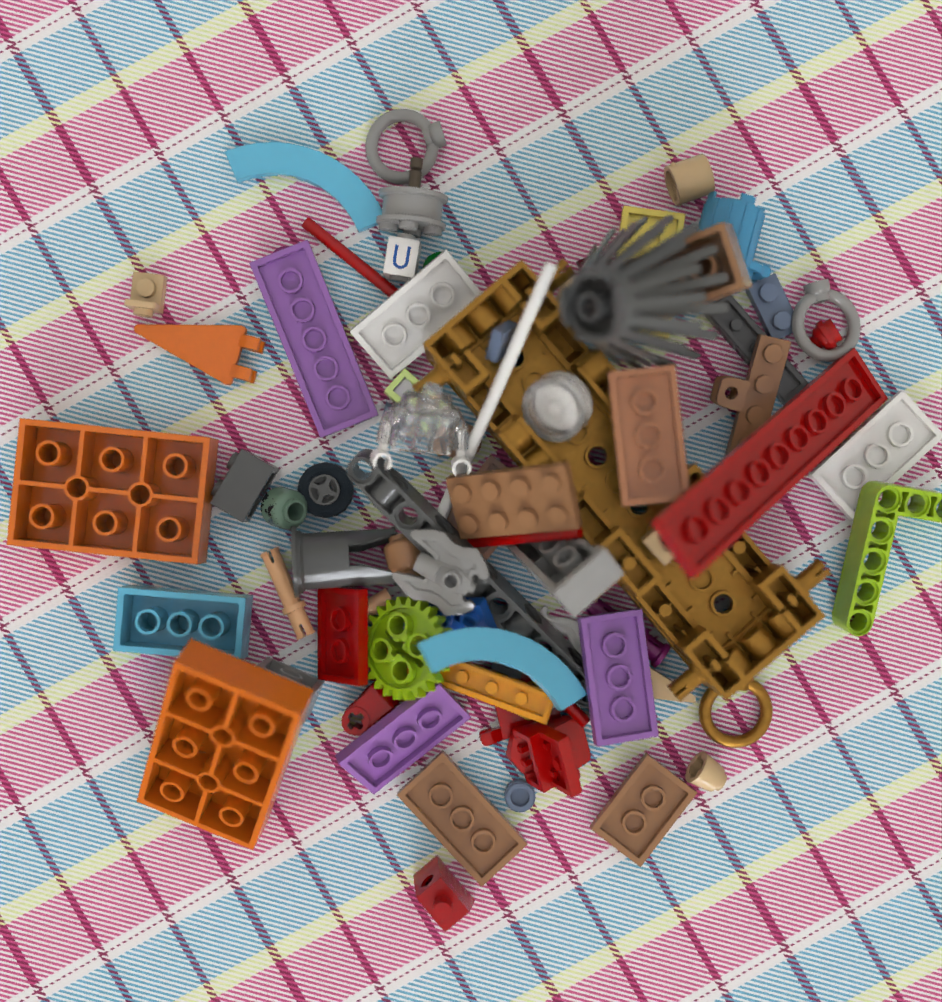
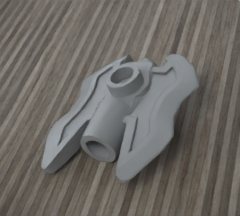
(446, 573)

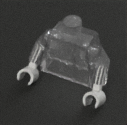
(423, 425)

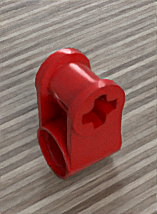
(371, 705)

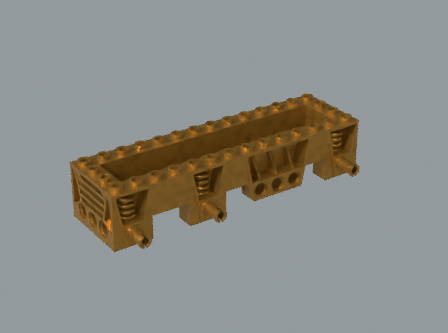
(766, 602)

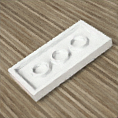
(412, 314)
(876, 452)

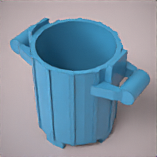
(747, 223)

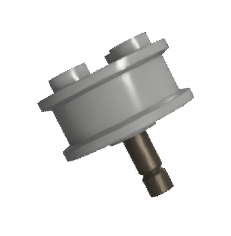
(412, 207)

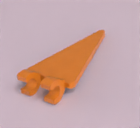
(207, 347)

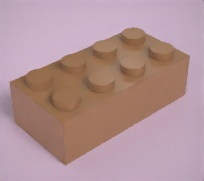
(727, 260)

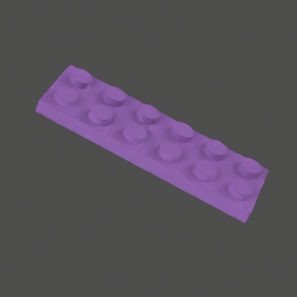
(314, 338)

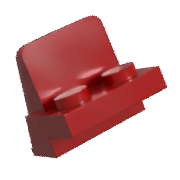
(550, 754)

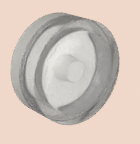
(557, 406)

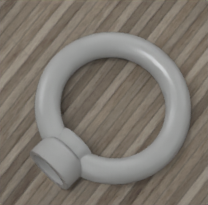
(432, 134)
(814, 294)

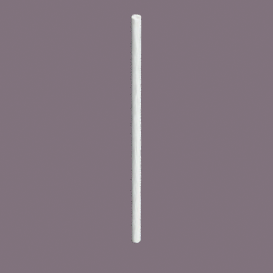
(503, 373)

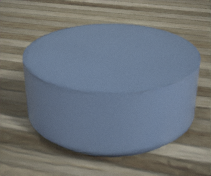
(519, 795)

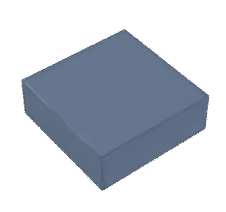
(500, 340)

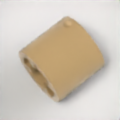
(689, 179)

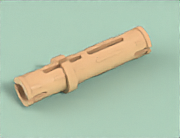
(284, 586)

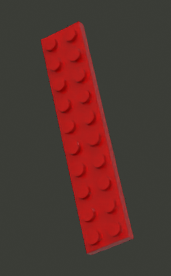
(768, 464)

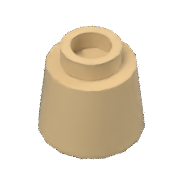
(705, 772)

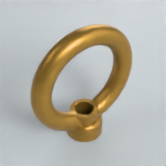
(747, 738)

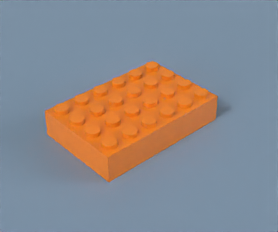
(112, 491)
(222, 743)

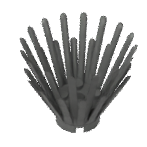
(614, 301)

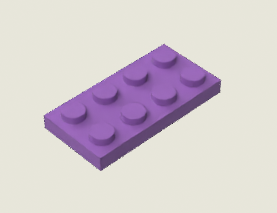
(617, 677)
(402, 738)

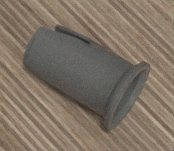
(323, 559)

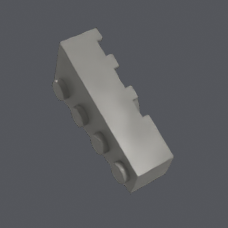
(569, 570)

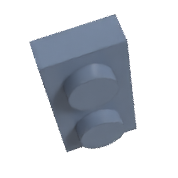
(771, 306)

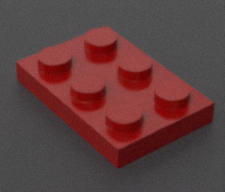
(343, 635)

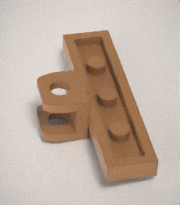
(757, 393)

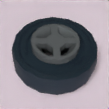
(315, 486)

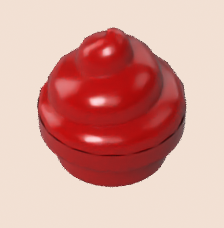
(825, 335)

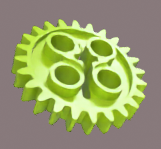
(391, 668)

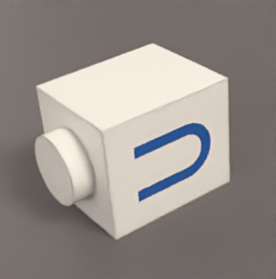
(402, 257)

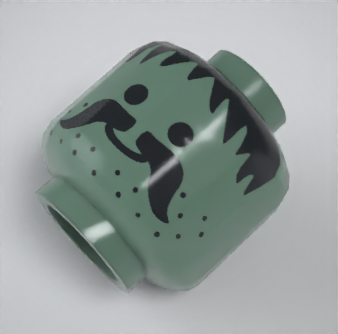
(284, 507)

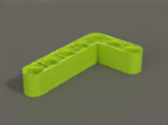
(878, 546)

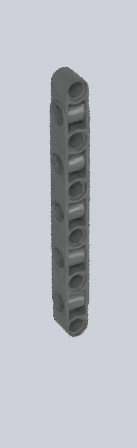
(392, 493)

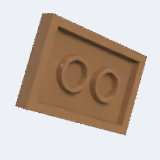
(643, 809)

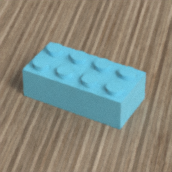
(167, 618)

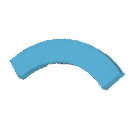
(311, 167)
(505, 649)

